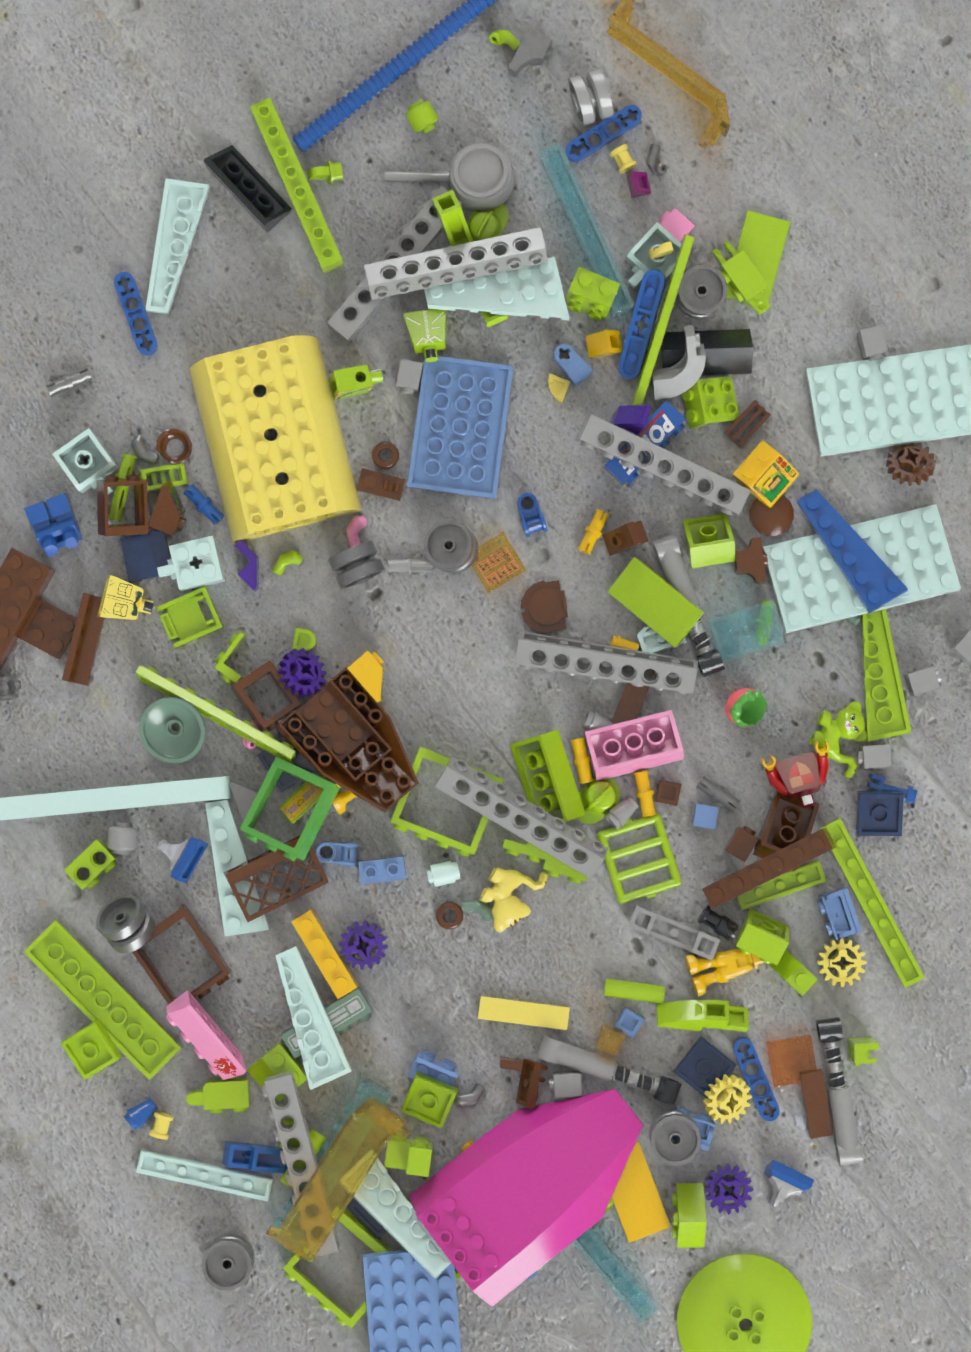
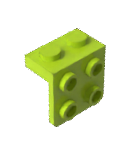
(591, 294)
(710, 402)

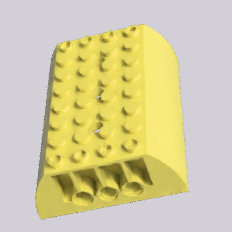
(307, 442)

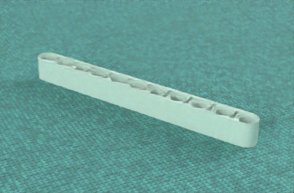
(115, 798)

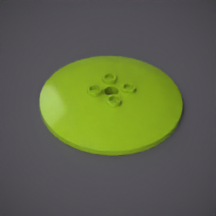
(740, 1289)

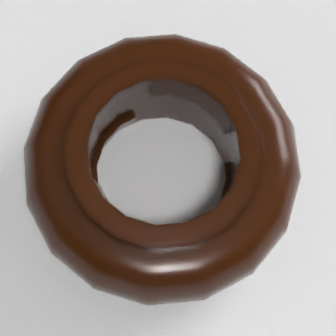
(381, 446)
(449, 925)

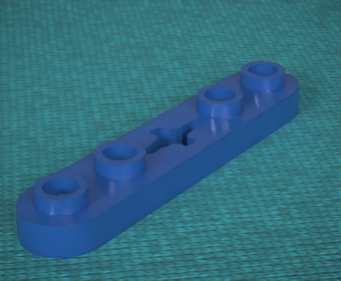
(647, 302)

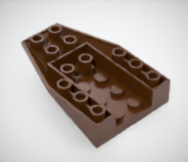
(351, 742)

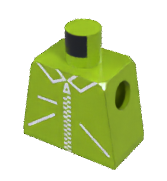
(427, 332)

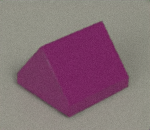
(638, 184)

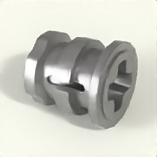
(7, 688)

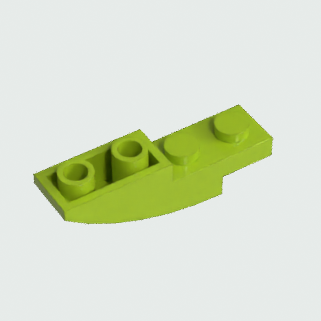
(551, 864)
(702, 1013)

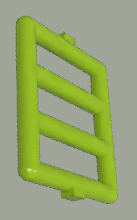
(669, 860)

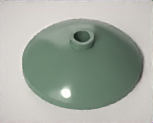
(163, 739)

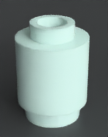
(443, 873)

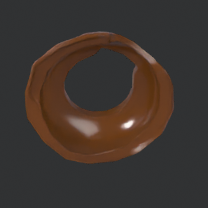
(169, 435)

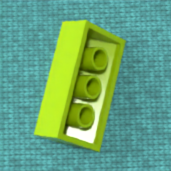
(548, 775)

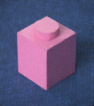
(676, 224)

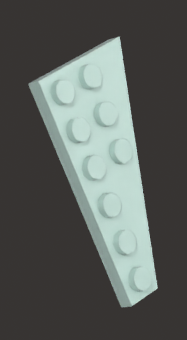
(518, 292)

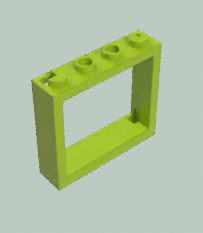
(424, 833)
(310, 1288)

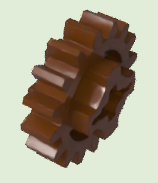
(910, 463)

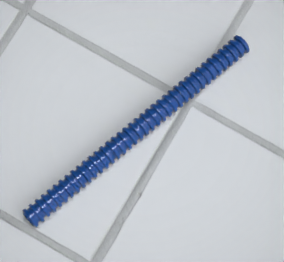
(390, 72)

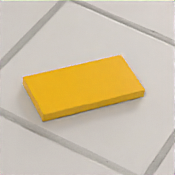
(638, 1199)

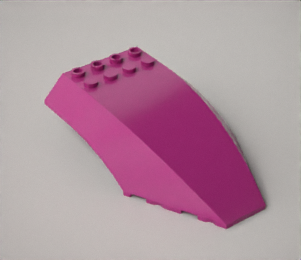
(528, 1189)

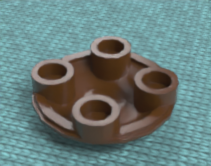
(772, 520)

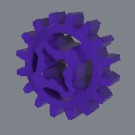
(301, 672)
(353, 948)
(735, 1182)

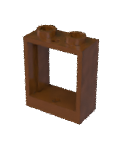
(140, 501)
(239, 687)

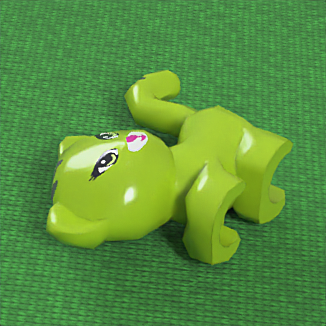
(848, 725)

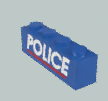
(657, 431)

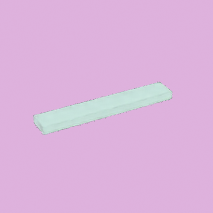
(204, 1175)

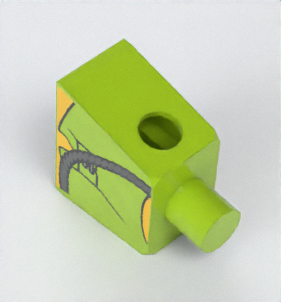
(344, 381)

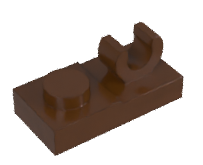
(380, 484)
(528, 1084)

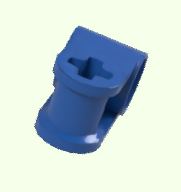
(531, 516)

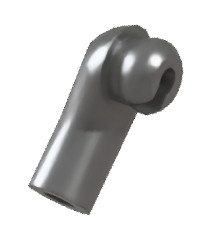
(653, 161)
(141, 452)
(469, 1099)

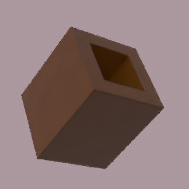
(741, 843)

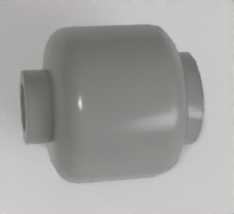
(121, 838)

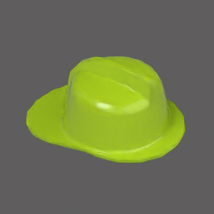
(488, 223)
(598, 798)

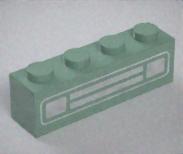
(341, 1013)

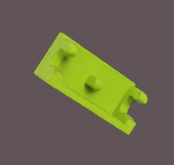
(859, 1050)

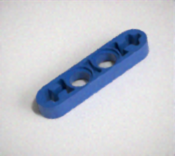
(601, 131)
(134, 314)
(758, 1077)

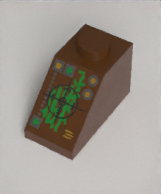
(168, 511)

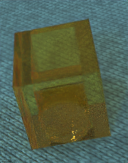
(609, 1039)

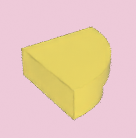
(665, 249)
(558, 387)

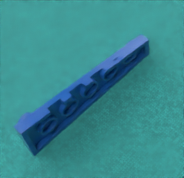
(860, 565)

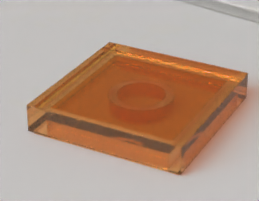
(790, 1057)

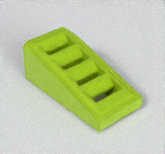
(161, 470)

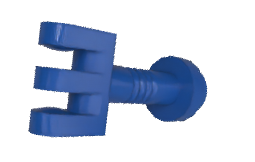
(909, 794)

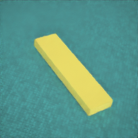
(523, 1012)

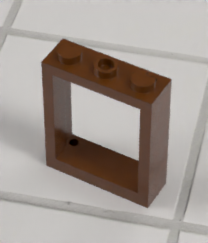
(155, 976)

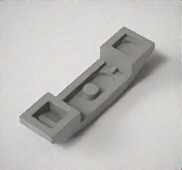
(674, 932)

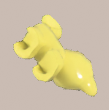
(508, 908)

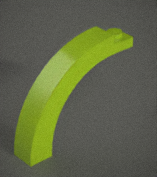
(458, 233)

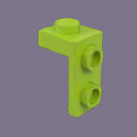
(228, 673)

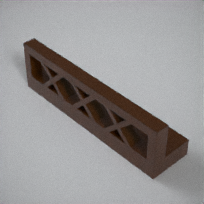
(84, 641)

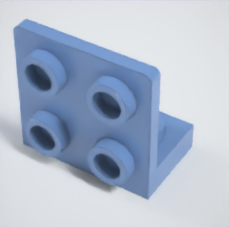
(427, 1064)

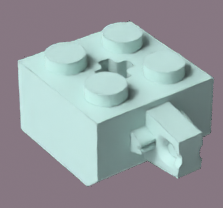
(639, 256)
(71, 460)
(183, 557)

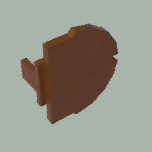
(545, 607)

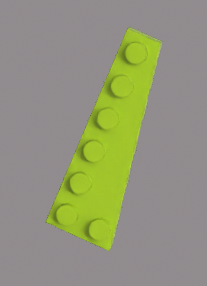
(883, 691)

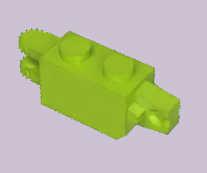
(744, 278)

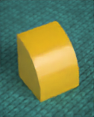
(604, 343)

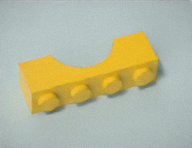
(324, 953)

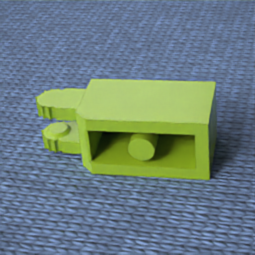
(222, 1094)

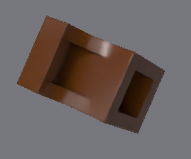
(625, 537)
(752, 561)

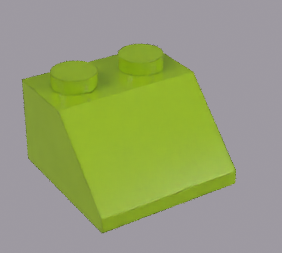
(709, 540)
(763, 937)
(275, 1062)

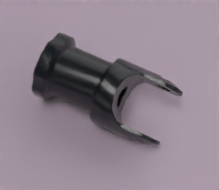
(719, 923)

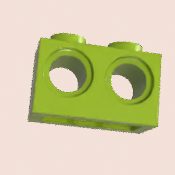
(88, 860)

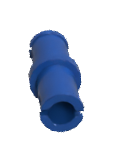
(204, 504)

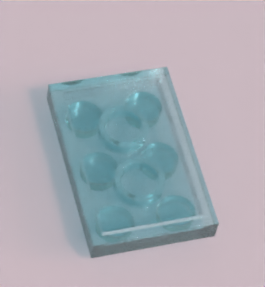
(748, 631)

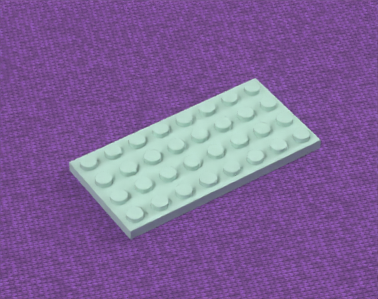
(891, 400)
(815, 591)

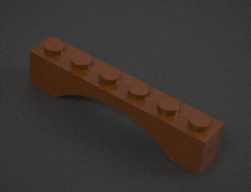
(769, 867)

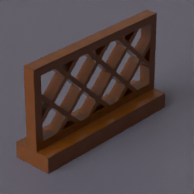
(263, 862)

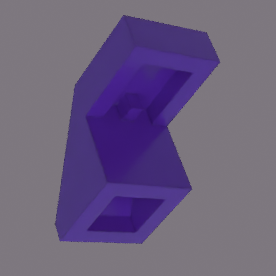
(631, 417)
(250, 572)

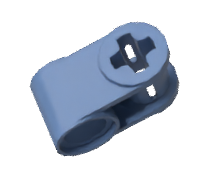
(575, 367)
(340, 853)

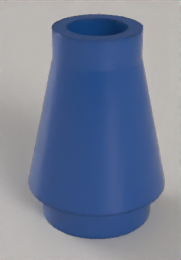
(140, 1113)

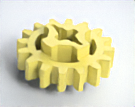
(841, 952)
(726, 1098)

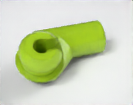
(503, 37)
(285, 559)

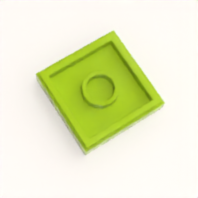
(91, 1049)
(429, 1100)

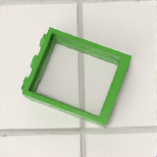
(315, 821)

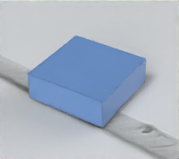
(705, 816)
(629, 1022)

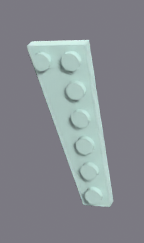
(177, 226)
(227, 854)
(315, 1035)
(396, 1214)

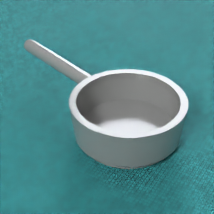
(478, 175)

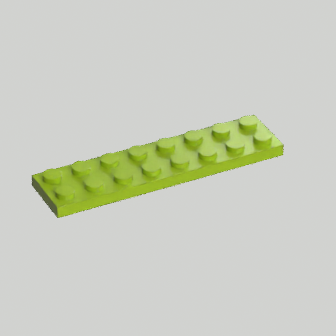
(102, 998)

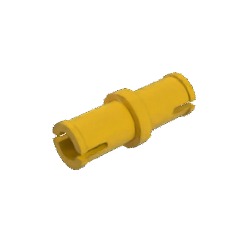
(593, 532)
(581, 760)
(644, 793)

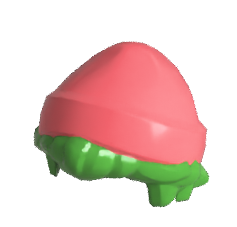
(745, 707)

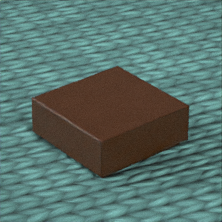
(668, 792)
(511, 1063)

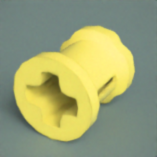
(623, 159)
(161, 1125)

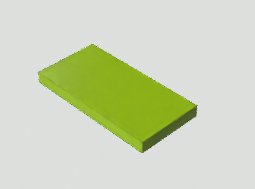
(763, 242)
(655, 602)

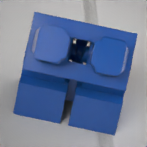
(54, 534)

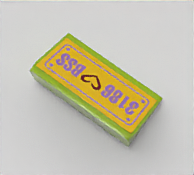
(300, 802)

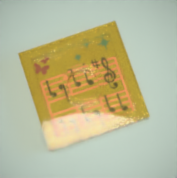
(497, 563)

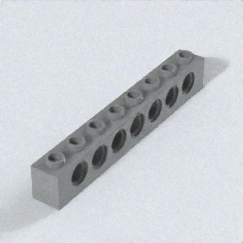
(456, 263)
(349, 328)
(735, 494)
(618, 657)
(526, 828)
(286, 1084)

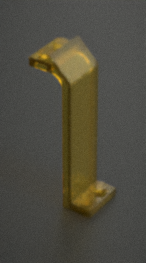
(672, 69)
(337, 1179)

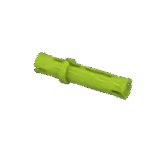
(120, 492)

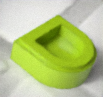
(304, 639)

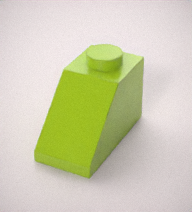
(794, 973)

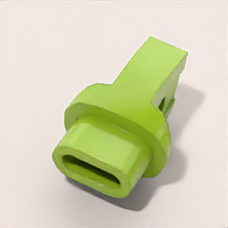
(330, 172)

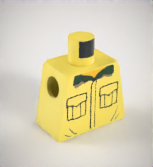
(122, 600)

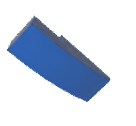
(253, 1157)

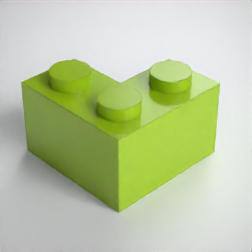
(410, 1155)
(690, 1215)

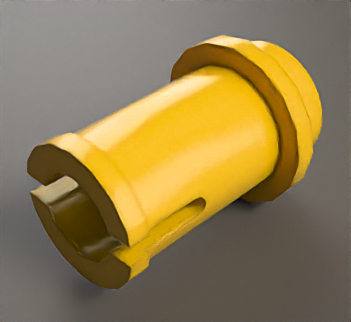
(617, 641)

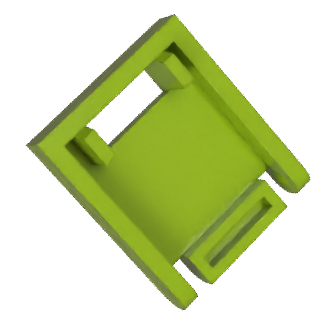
(186, 618)

